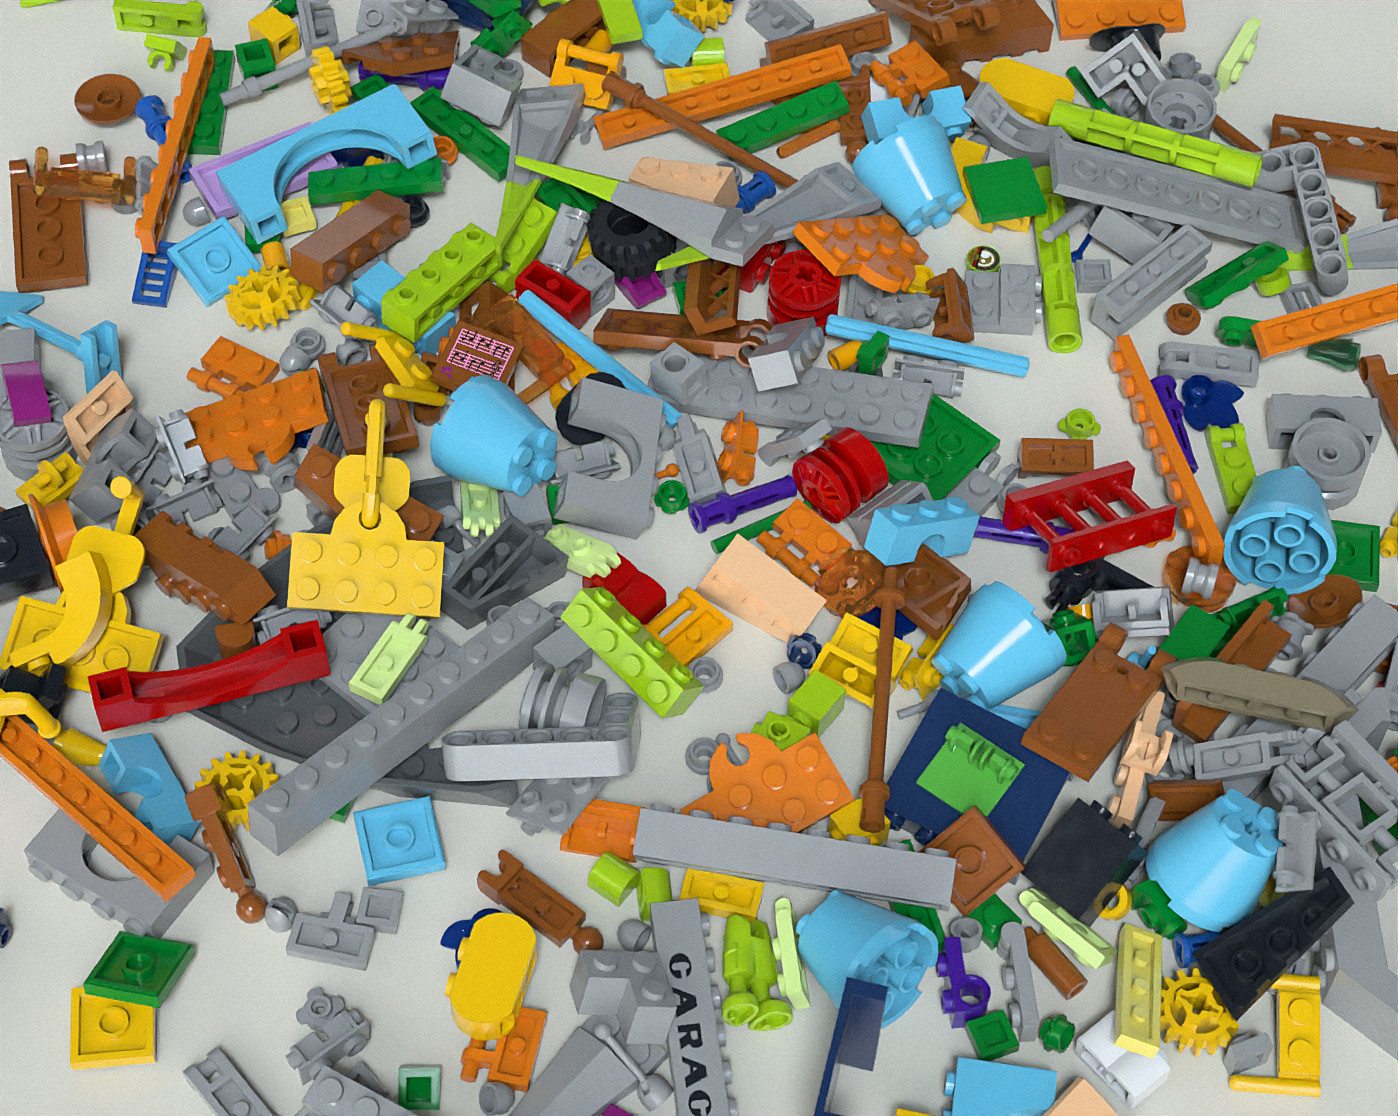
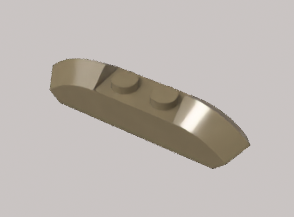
(1258, 693)

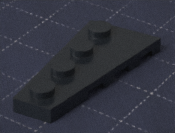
(1265, 945)

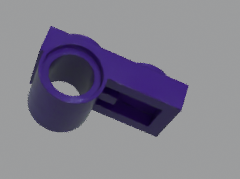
(958, 984)

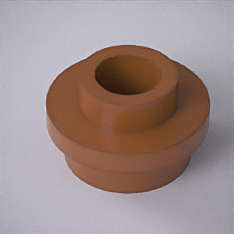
(1183, 318)

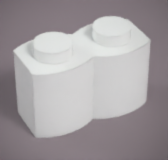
(1124, 1072)

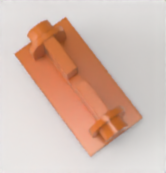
(737, 439)

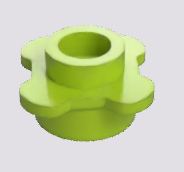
(1079, 418)

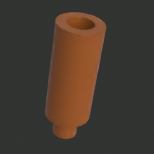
(1054, 964)

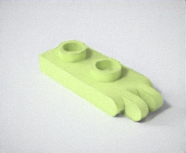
(1240, 51)
(479, 508)
(585, 553)
(390, 659)
(1063, 927)
(793, 979)

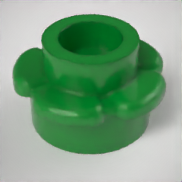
(668, 490)
(1057, 1033)

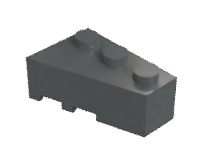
(502, 572)

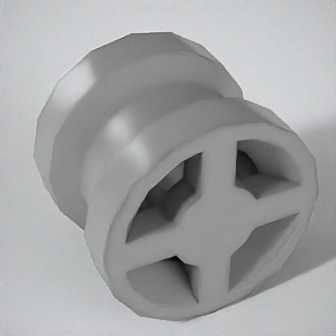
(92, 157)
(281, 472)
(1200, 578)

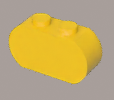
(1027, 88)
(492, 976)

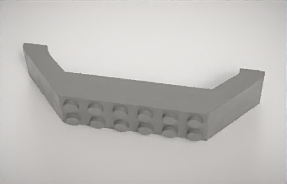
(1352, 951)

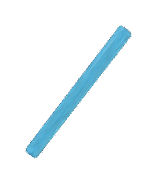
(930, 346)
(589, 350)

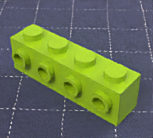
(440, 282)
(632, 651)

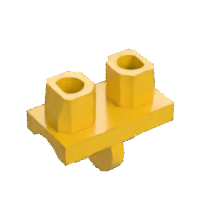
(52, 482)

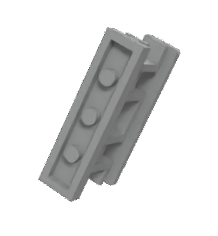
(1373, 781)

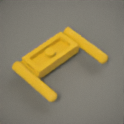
(403, 362)
(1296, 1041)

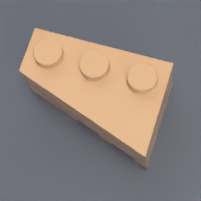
(689, 179)

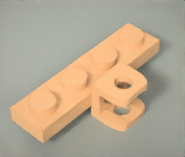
(1140, 754)

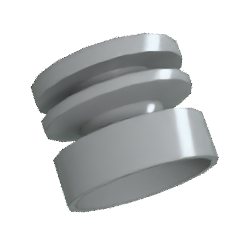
(1181, 108)
(30, 444)
(553, 704)

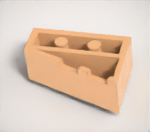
(760, 591)

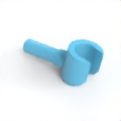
(1145, 659)

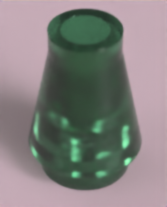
(1337, 353)

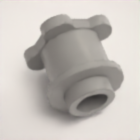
(1296, 627)

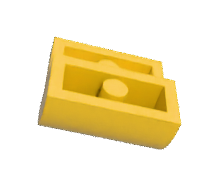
(852, 659)

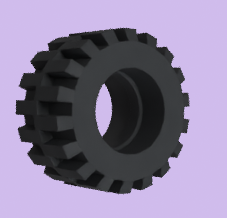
(624, 254)

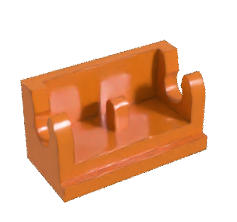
(603, 828)

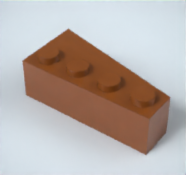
(1020, 29)
(316, 483)
(202, 572)

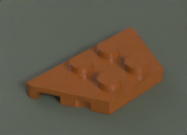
(407, 55)
(932, 590)

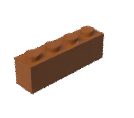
(571, 21)
(350, 240)

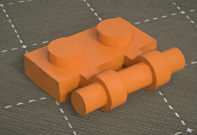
(917, 69)
(234, 363)
(807, 533)
(513, 1055)

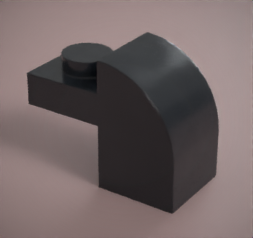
(46, 688)

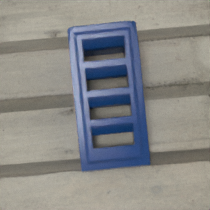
(144, 273)

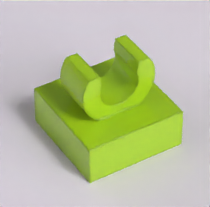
(164, 48)

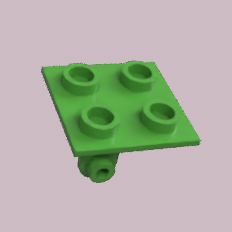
(969, 771)

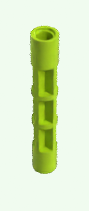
(1157, 143)
(1057, 273)

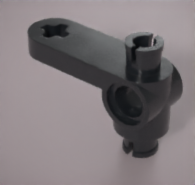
(1094, 576)

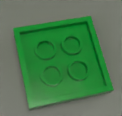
(947, 451)

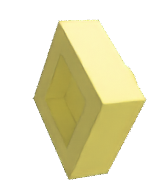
(298, 216)

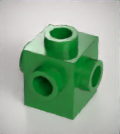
(1075, 633)

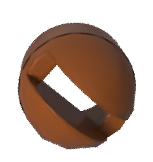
(426, 413)

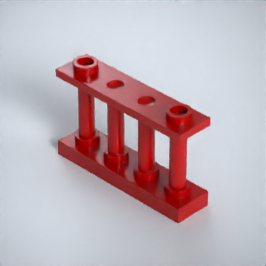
(1081, 492)

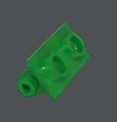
(507, 31)
(1239, 613)

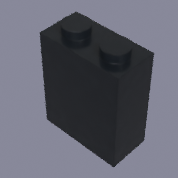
(1085, 860)

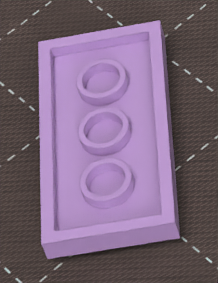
(209, 187)

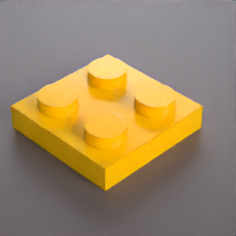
(110, 1032)

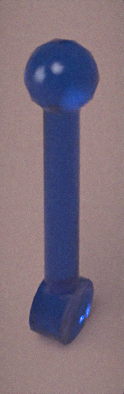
(1078, 254)

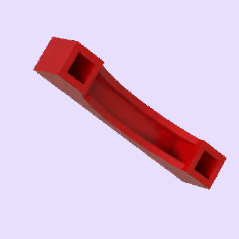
(137, 697)

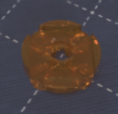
(834, 576)
(1174, 576)

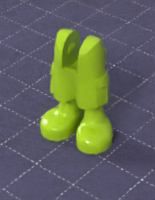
(751, 966)

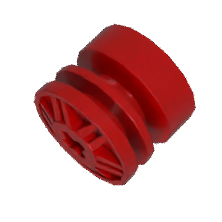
(802, 289)
(840, 475)

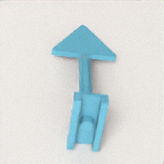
(97, 346)

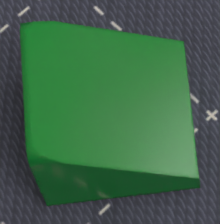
(419, 1086)

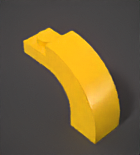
(972, 153)
(85, 616)

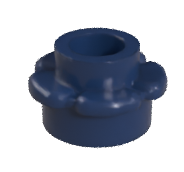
(795, 653)

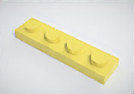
(1138, 991)

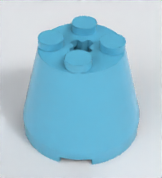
(913, 174)
(493, 439)
(1281, 533)
(997, 648)
(1217, 860)
(866, 944)

